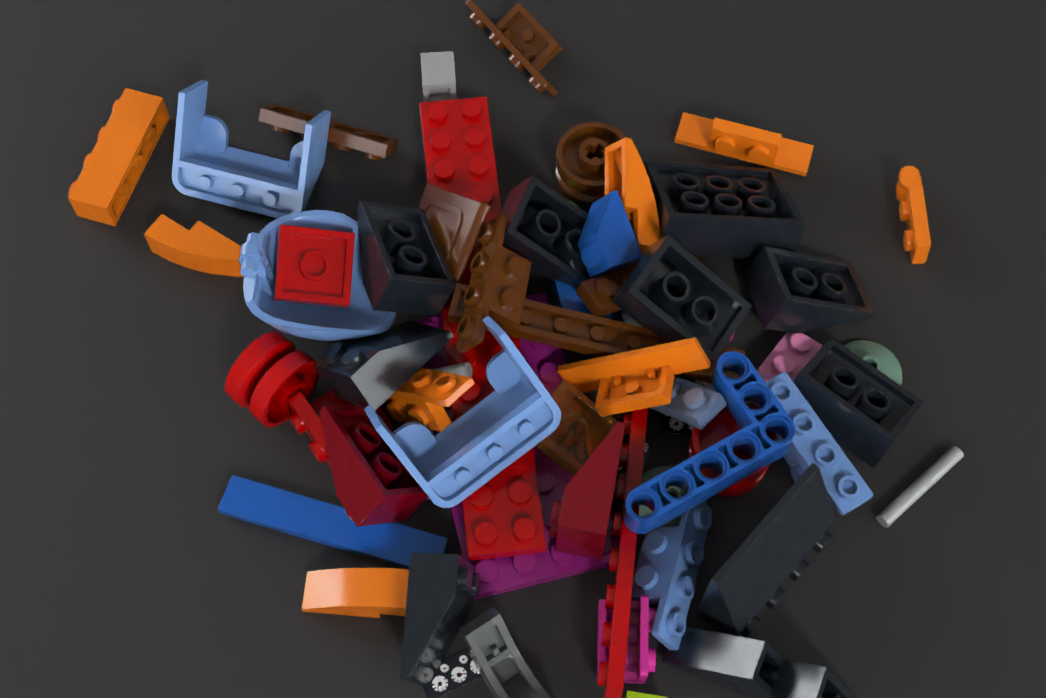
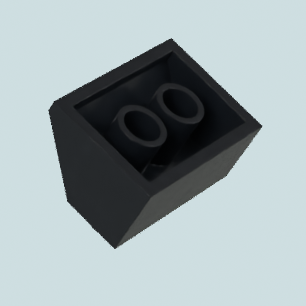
(856, 401)

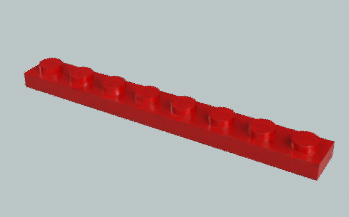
(622, 559)

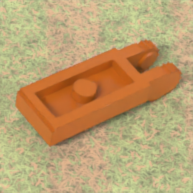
(913, 211)

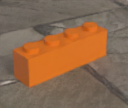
(119, 157)

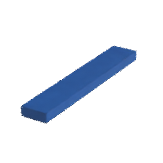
(325, 523)

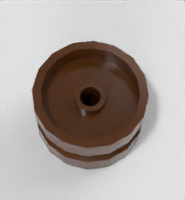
(582, 162)

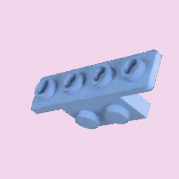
(816, 445)
(669, 571)

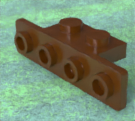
(526, 40)
(495, 286)

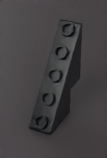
(751, 667)

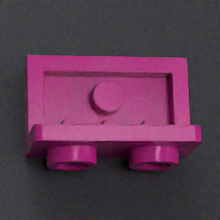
(639, 657)

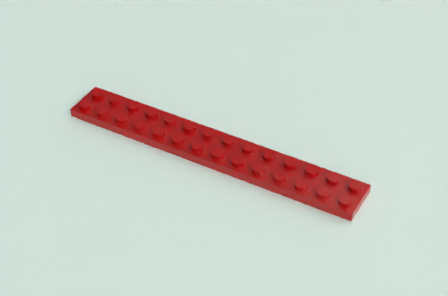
(506, 511)

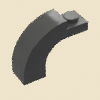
(499, 658)

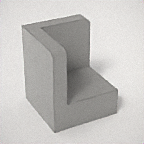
(438, 76)

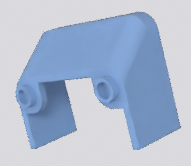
(240, 178)
(484, 437)

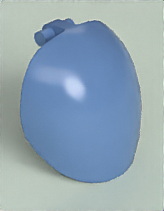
(306, 320)

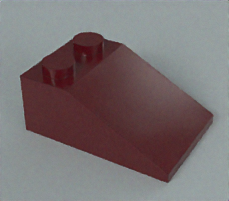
(365, 470)
(584, 513)

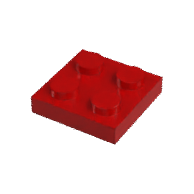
(314, 266)

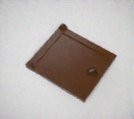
(454, 224)

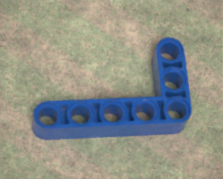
(719, 456)

